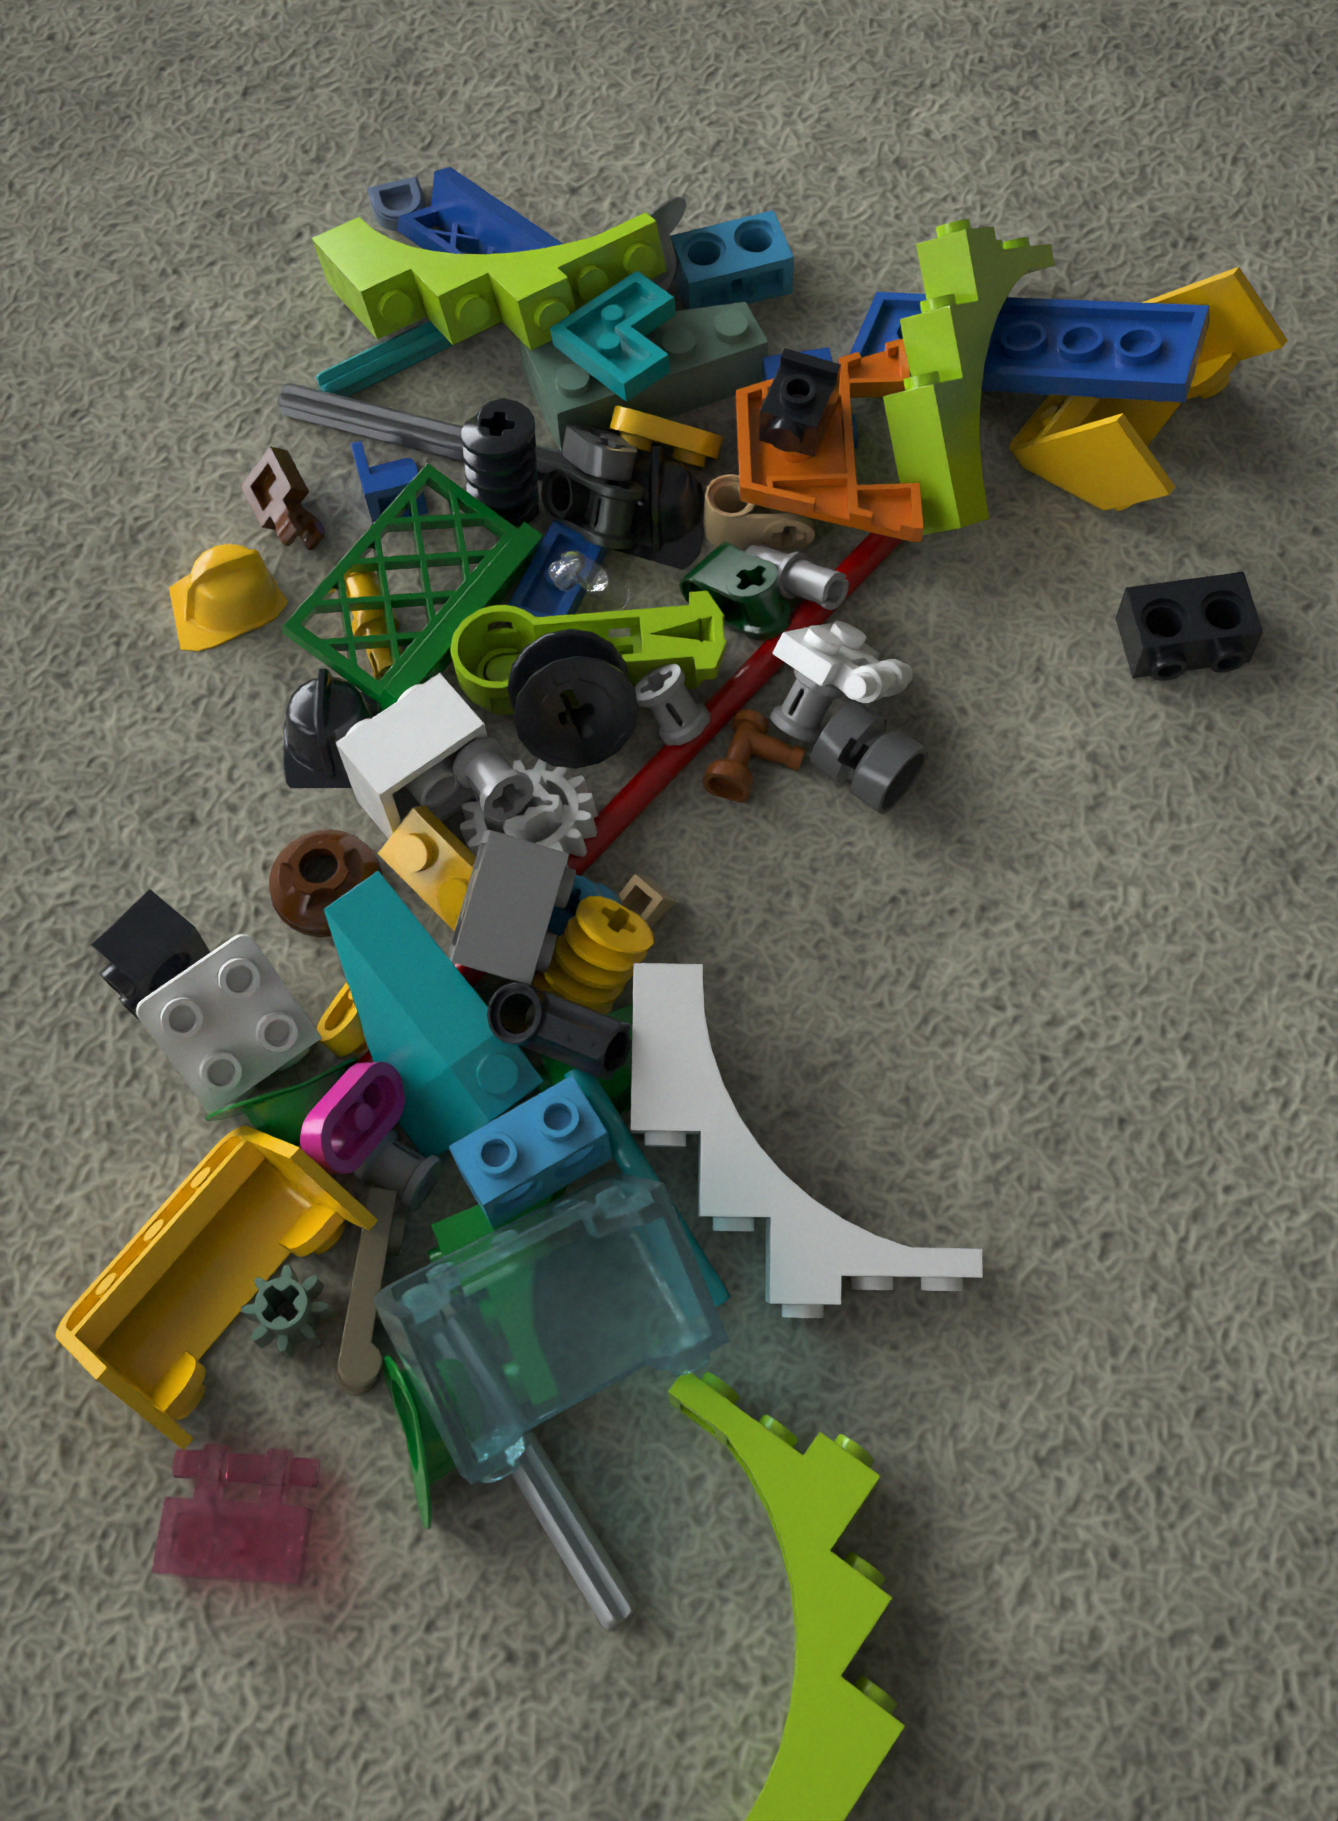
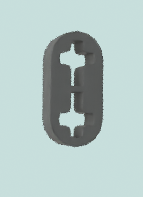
(599, 452)

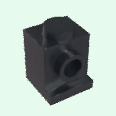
(799, 403)

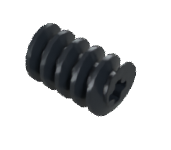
(502, 460)

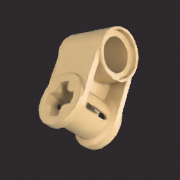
(750, 524)

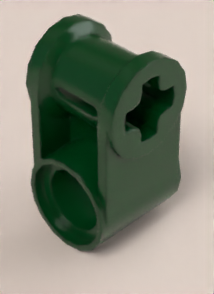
(743, 591)

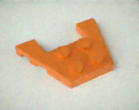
(827, 484)

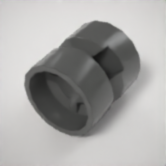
(888, 760)

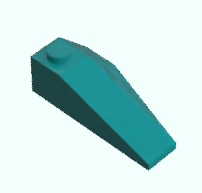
(423, 1020)

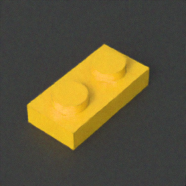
(431, 862)

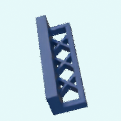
(470, 221)

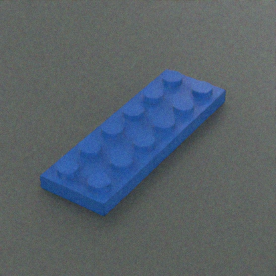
(1071, 345)

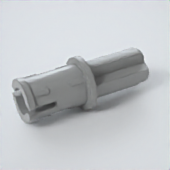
(803, 578)

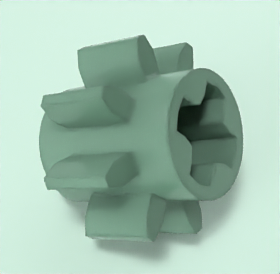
(273, 1326)

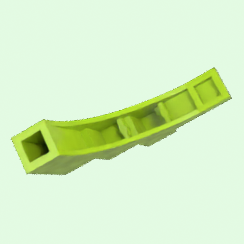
(467, 293)
(946, 346)
(832, 1728)

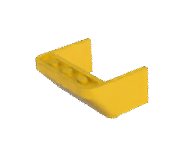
(1102, 444)
(196, 1268)

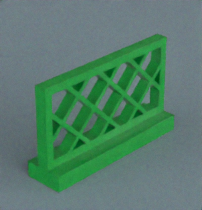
(428, 649)

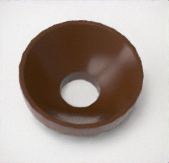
(302, 902)

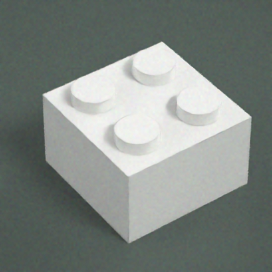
(409, 754)

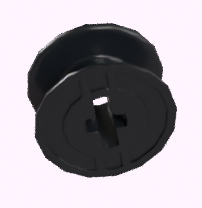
(545, 715)

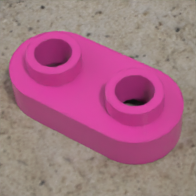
(353, 1117)

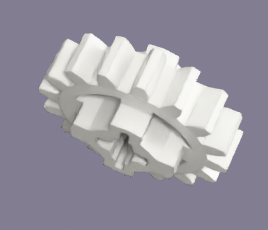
(543, 817)

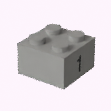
(510, 907)

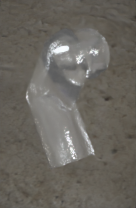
(593, 577)

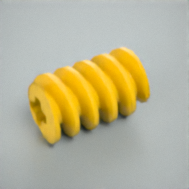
(597, 953)

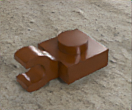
(275, 497)

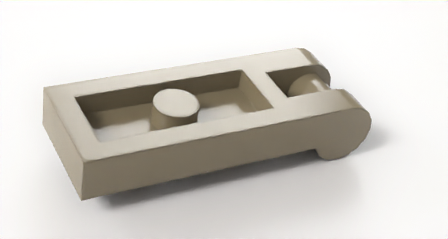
(359, 1358)

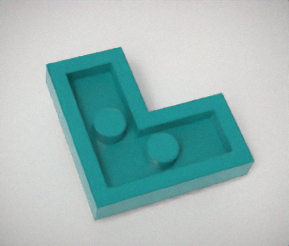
(610, 335)

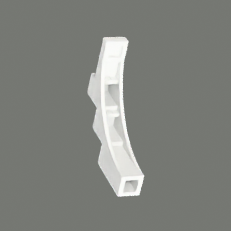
(807, 1245)

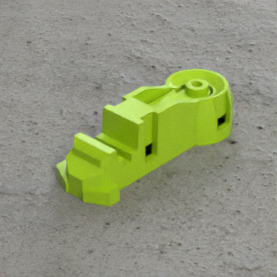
(659, 636)

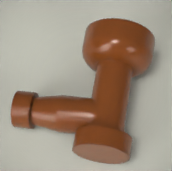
(730, 776)

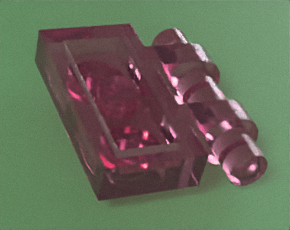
(237, 1539)

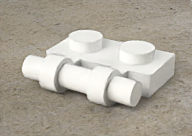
(840, 657)

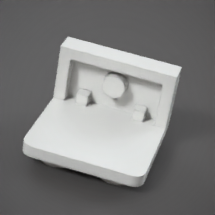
(227, 1023)

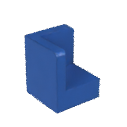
(385, 482)

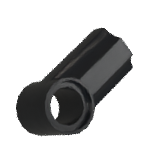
(560, 1029)

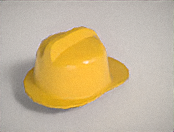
(224, 597)

